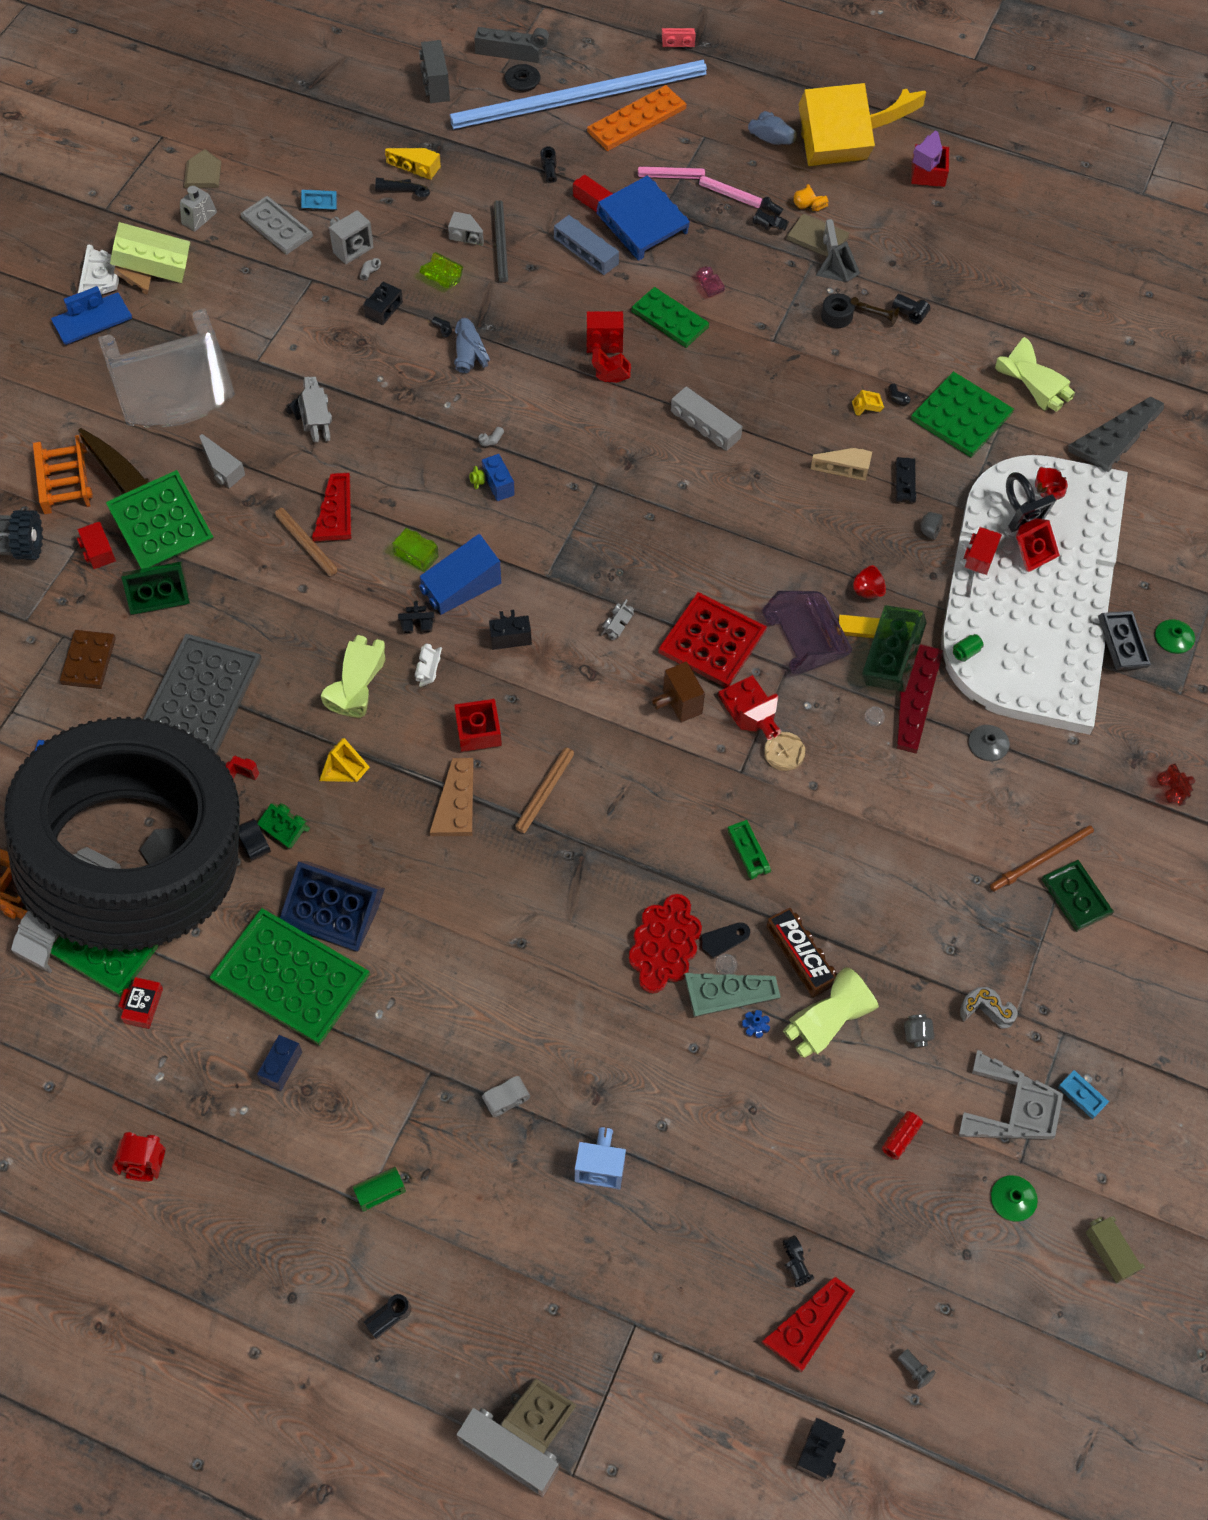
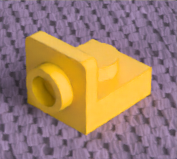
(868, 401)

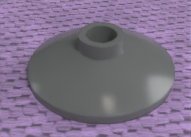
(986, 749)

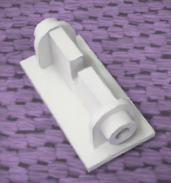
(426, 671)

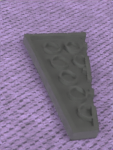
(1108, 442)

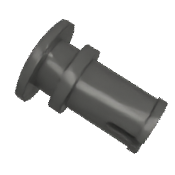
(918, 1370)

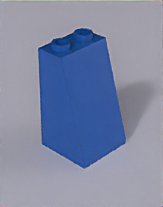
(461, 575)

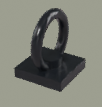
(1030, 509)

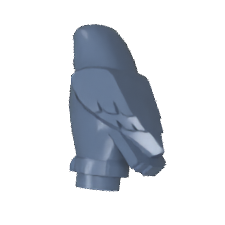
(772, 129)
(469, 347)

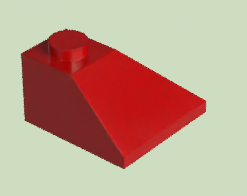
(1037, 543)

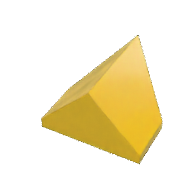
(343, 764)

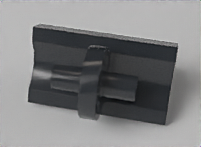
(425, 618)

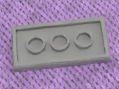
(276, 225)

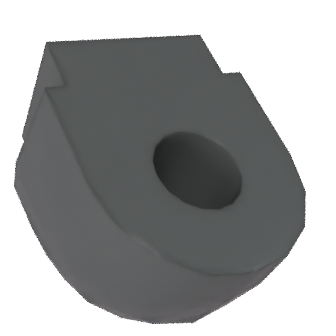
(931, 525)

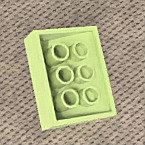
(150, 252)

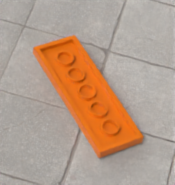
(636, 117)

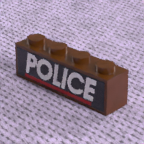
(801, 952)

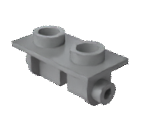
(620, 613)

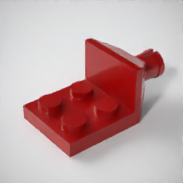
(751, 706)

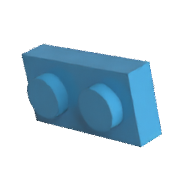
(318, 199)
(1083, 1094)

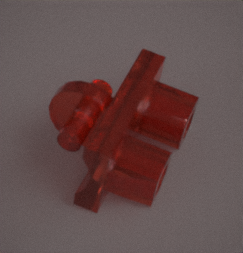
(1179, 784)

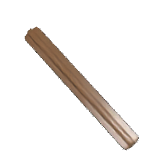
(306, 541)
(544, 790)

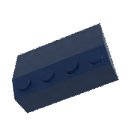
(331, 905)

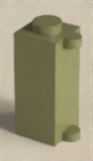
(1113, 1249)

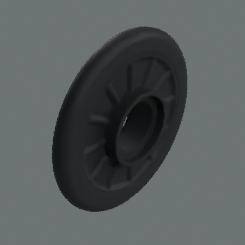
(531, 73)

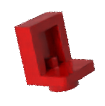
(243, 767)

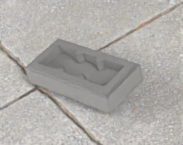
(829, 236)

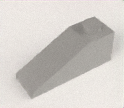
(225, 467)

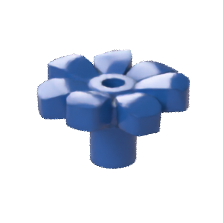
(756, 1024)

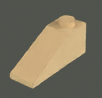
(846, 462)

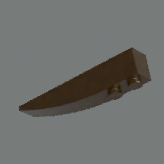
(115, 465)

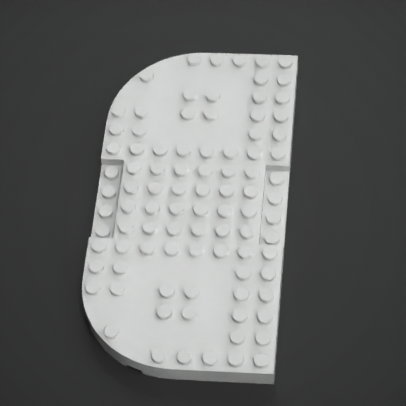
(1040, 624)

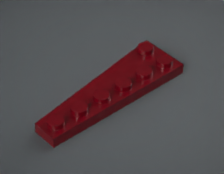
(917, 697)

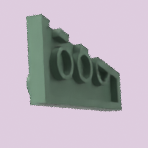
(724, 992)

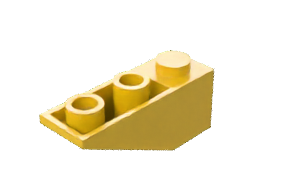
(415, 160)

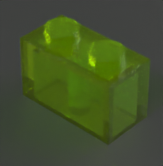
(415, 549)

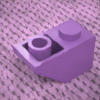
(928, 152)

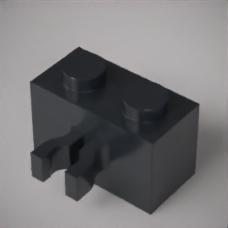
(383, 303)
(510, 631)
(820, 1450)

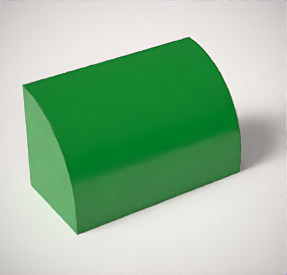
(379, 1189)

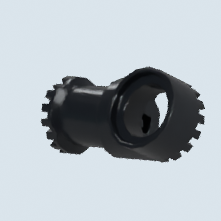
(769, 220)
(796, 1264)

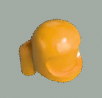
(805, 198)

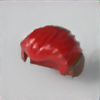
(1050, 482)

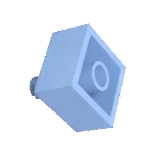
(600, 1163)

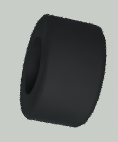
(838, 318)

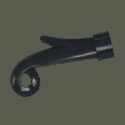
(402, 185)

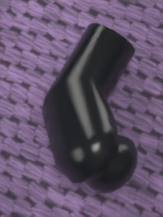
(767, 204)
(445, 326)
(897, 396)

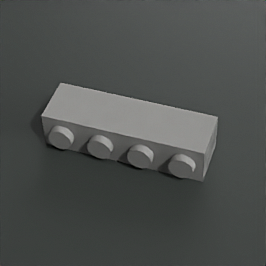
(706, 418)

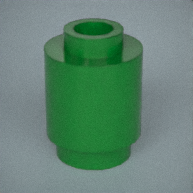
(967, 647)

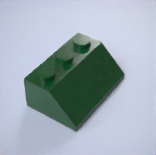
(155, 587)

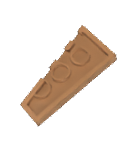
(455, 806)

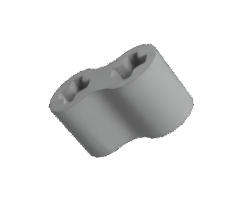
(506, 1096)

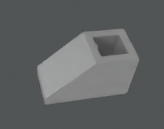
(465, 229)

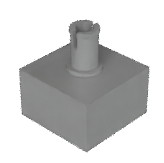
(350, 236)

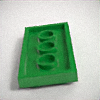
(670, 317)

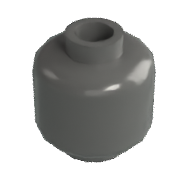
(919, 1030)

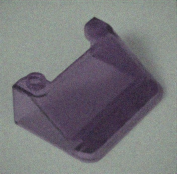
(808, 627)

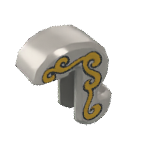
(991, 1005)

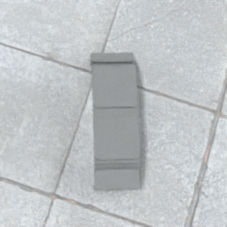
(33, 939)

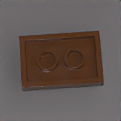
(87, 659)

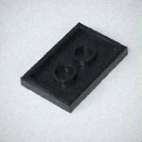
(1124, 640)

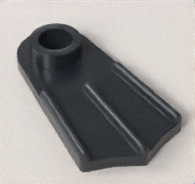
(724, 939)

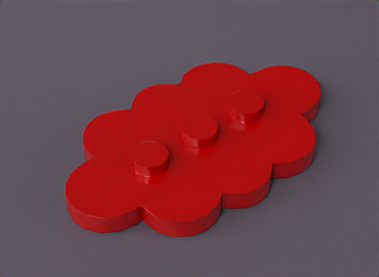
(665, 943)

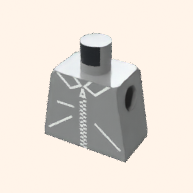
(196, 208)

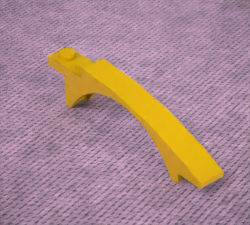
(903, 106)

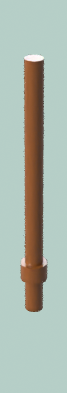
(1011, 876)

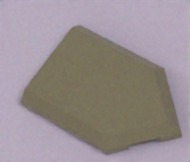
(203, 171)

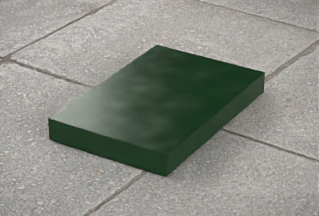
(1077, 895)

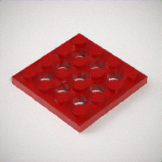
(716, 651)

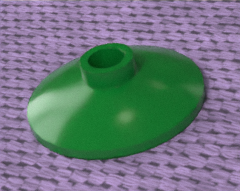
(1173, 642)
(1006, 1205)

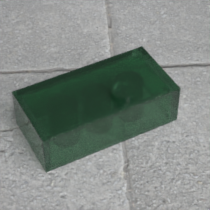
(894, 648)

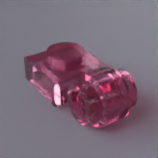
(711, 283)

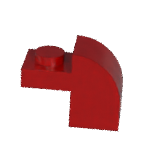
(610, 369)

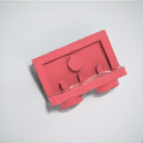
(678, 37)

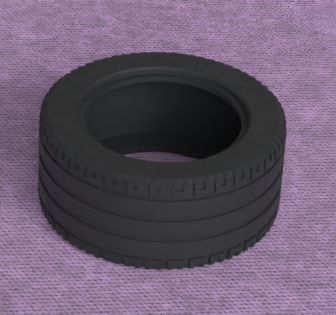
(115, 762)

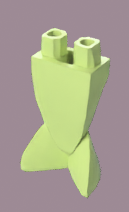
(1044, 383)
(359, 667)
(822, 1020)

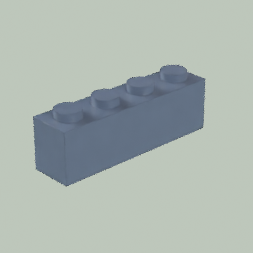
(586, 244)

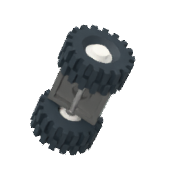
(21, 534)

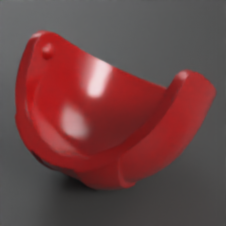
(870, 583)

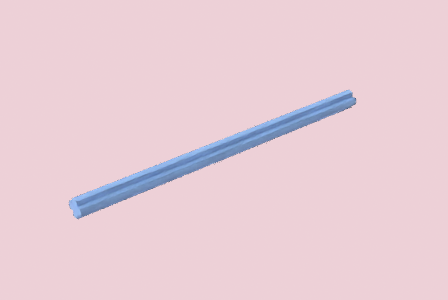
(577, 94)

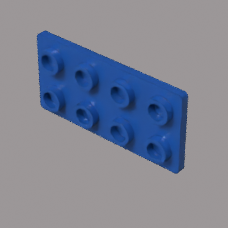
(89, 314)

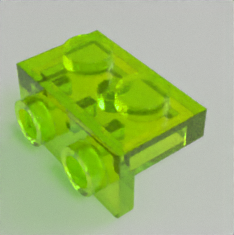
(442, 270)

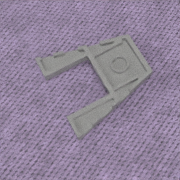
(1033, 1110)

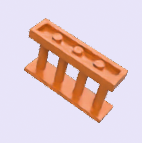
(43, 470)

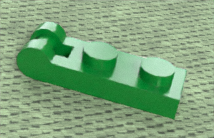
(748, 849)

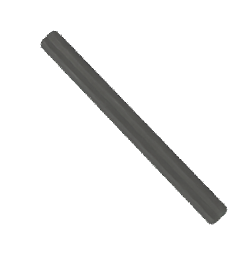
(500, 241)

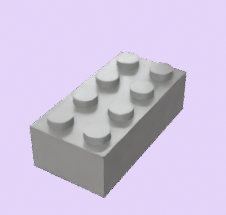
(508, 1451)

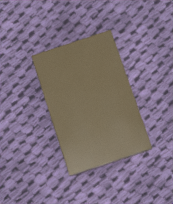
(809, 234)
(539, 1415)

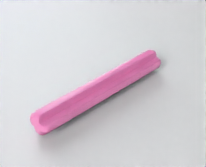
(670, 172)
(730, 191)

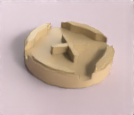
(784, 751)

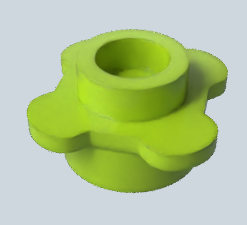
(477, 477)

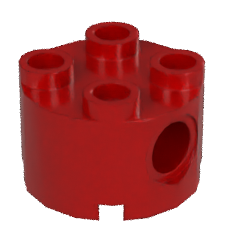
(139, 1157)

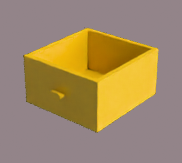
(836, 124)

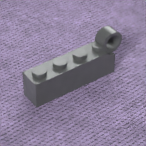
(511, 44)

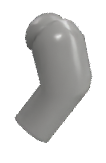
(369, 267)
(493, 439)

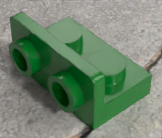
(282, 824)

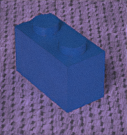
(498, 477)

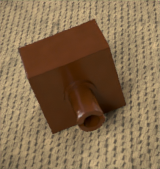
(681, 692)

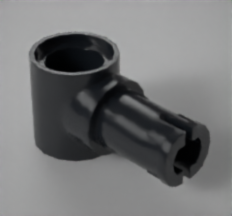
(548, 162)

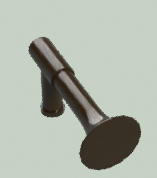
(892, 315)

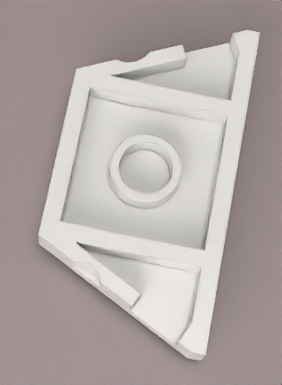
(98, 271)

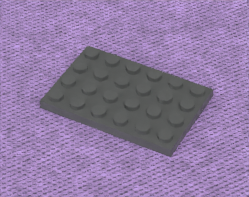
(204, 688)

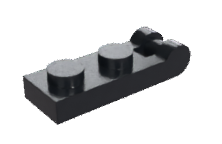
(905, 479)

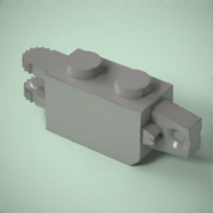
(314, 409)

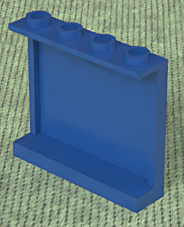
(641, 216)

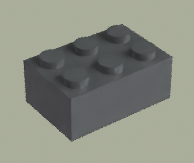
(434, 71)

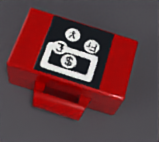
(141, 1002)

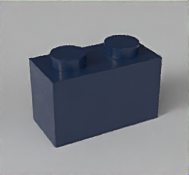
(279, 1063)

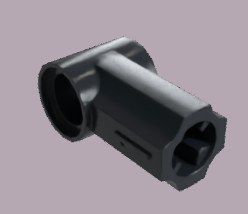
(915, 310)
(386, 1318)

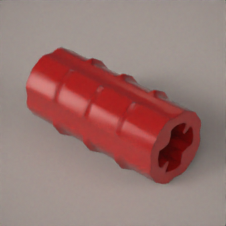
(902, 1135)

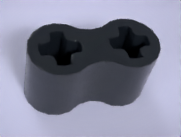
(253, 839)

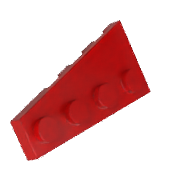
(335, 513)
(806, 1329)

